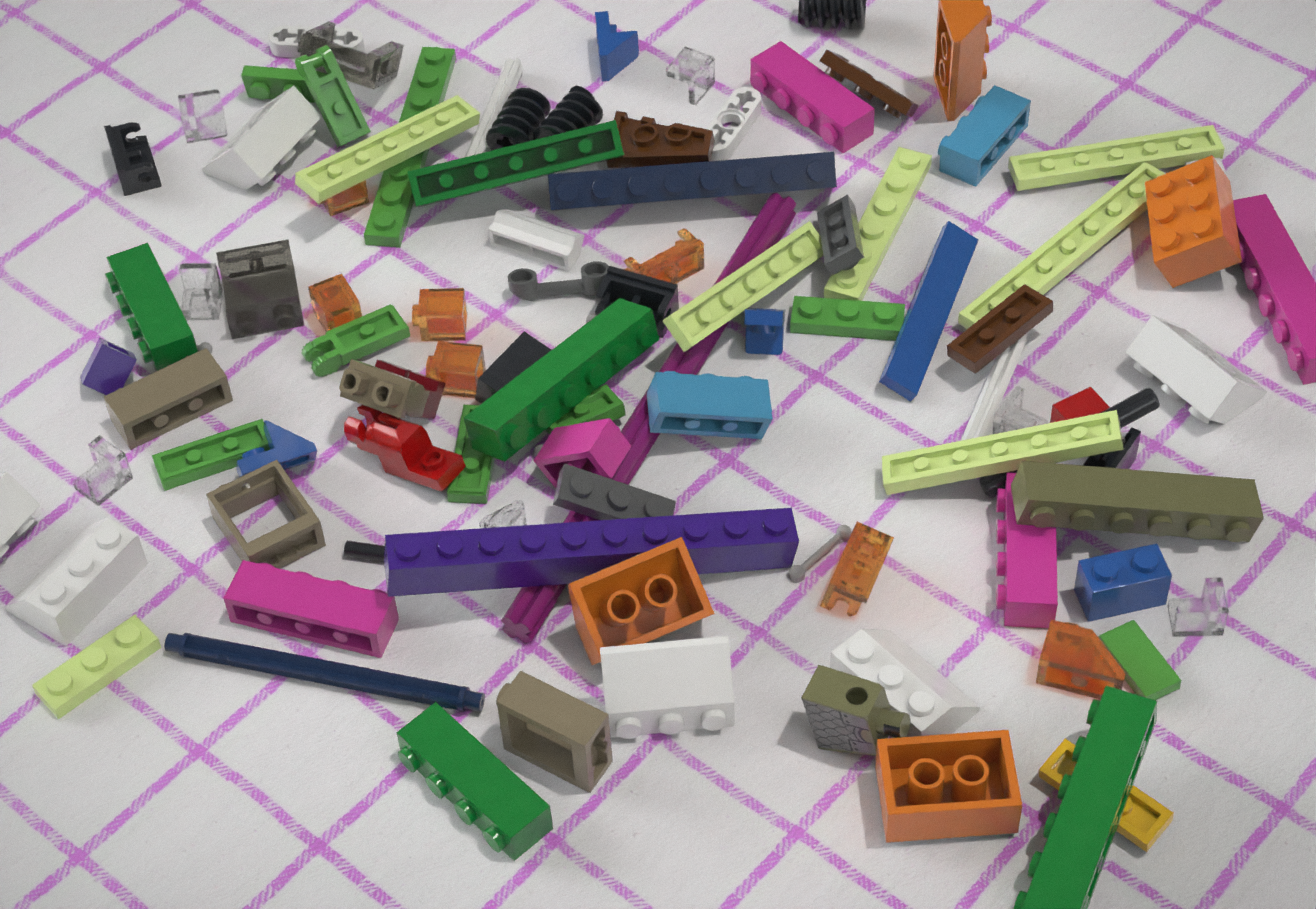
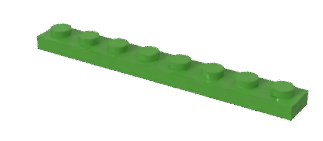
(394, 195)

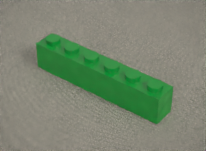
(515, 163)
(561, 379)
(1091, 802)

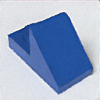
(614, 48)
(764, 331)
(285, 447)

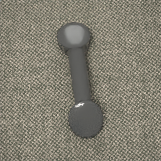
(524, 282)

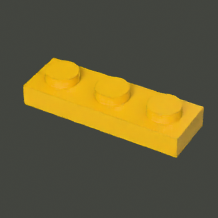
(1143, 816)

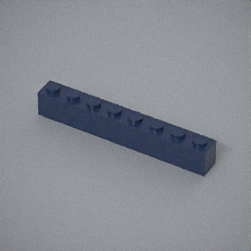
(692, 180)

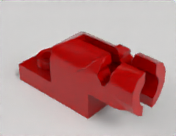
(403, 448)

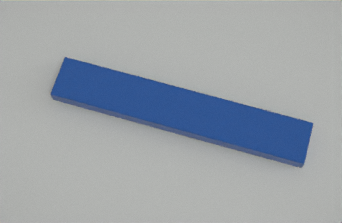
(928, 311)

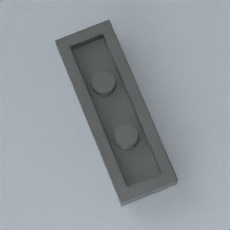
(840, 235)
(606, 498)

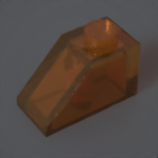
(1077, 661)

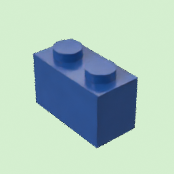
(1122, 582)

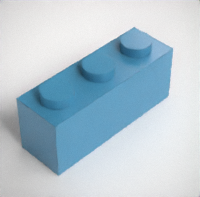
(984, 135)
(709, 405)

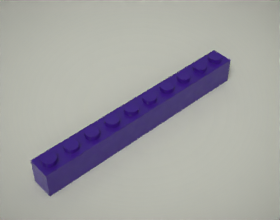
(575, 550)

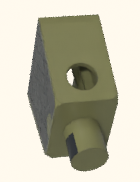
(850, 712)

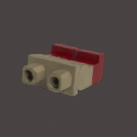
(392, 389)

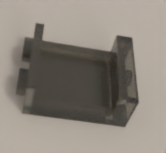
(358, 67)
(260, 289)

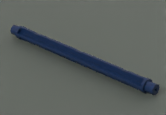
(325, 672)

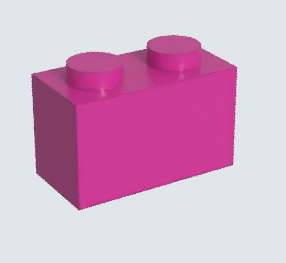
(588, 445)

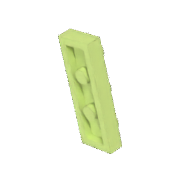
(96, 666)

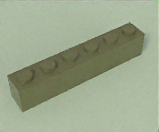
(1136, 501)

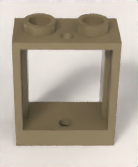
(280, 545)
(554, 731)

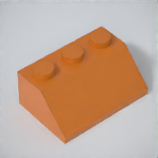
(960, 53)
(638, 599)

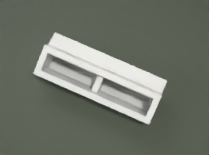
(535, 239)

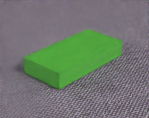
(1144, 665)

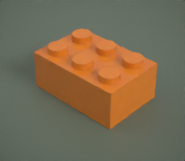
(1192, 222)
(948, 786)

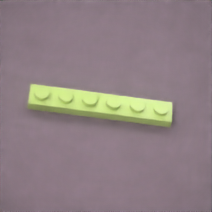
(386, 149)
(1113, 157)
(881, 222)
(744, 287)
(1001, 452)

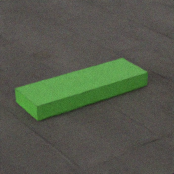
(208, 454)
(474, 480)

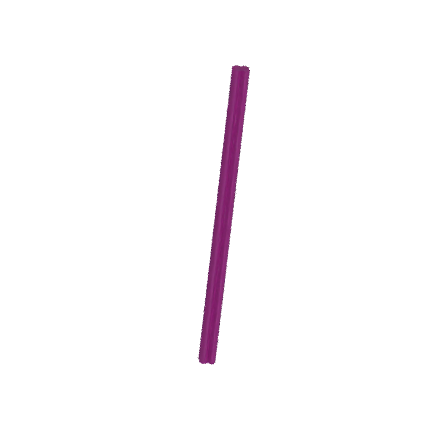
(535, 602)

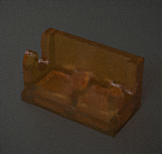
(674, 263)
(857, 568)

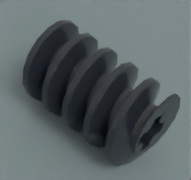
(834, 10)
(574, 112)
(518, 118)

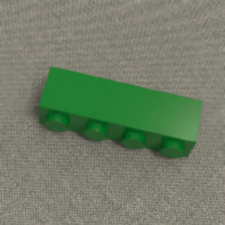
(151, 306)
(474, 781)

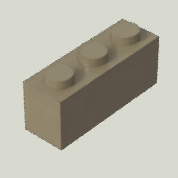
(168, 398)

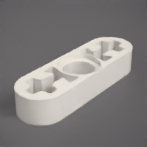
(285, 39)
(730, 112)

